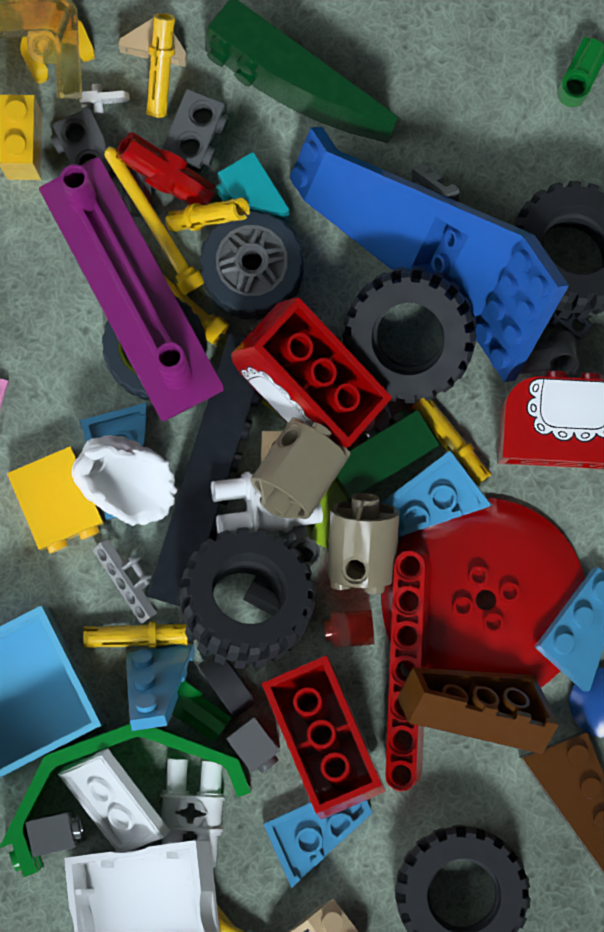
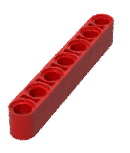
(402, 651)

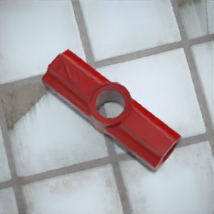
(164, 170)

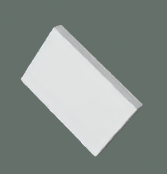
(113, 801)

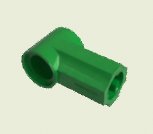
(582, 71)
(199, 712)

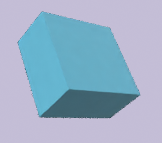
(40, 692)

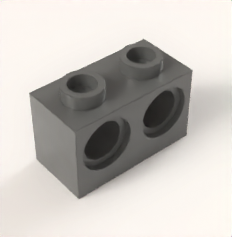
(187, 129)
(89, 147)
(254, 746)
(54, 832)

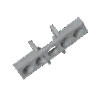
(115, 568)

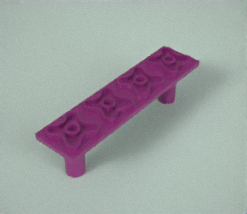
(131, 289)

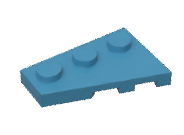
(154, 683)
(305, 839)

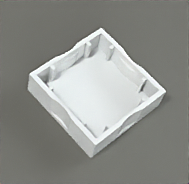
(144, 890)

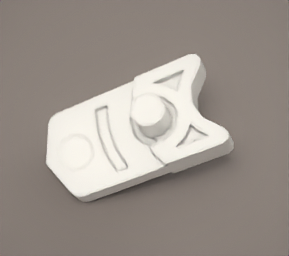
(97, 98)

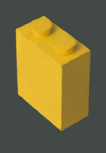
(20, 137)
(54, 502)

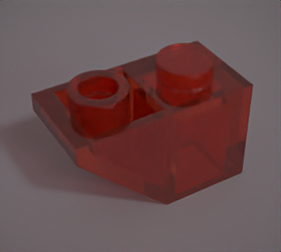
(349, 629)

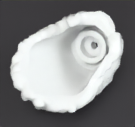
(125, 479)

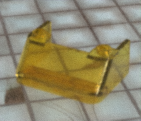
(50, 35)

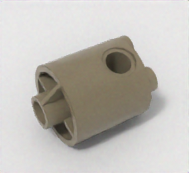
(298, 470)
(362, 544)

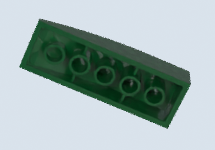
(292, 74)

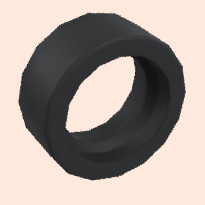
(228, 685)

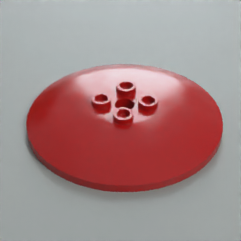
(499, 551)

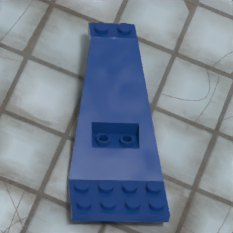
(406, 225)

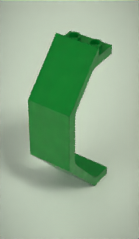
(17, 832)

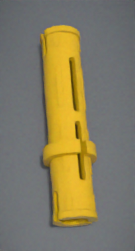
(161, 53)
(199, 216)
(451, 439)
(135, 635)

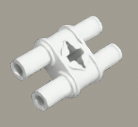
(255, 515)
(208, 800)

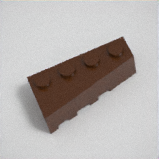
(481, 706)
(575, 786)

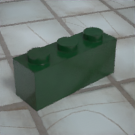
(385, 453)

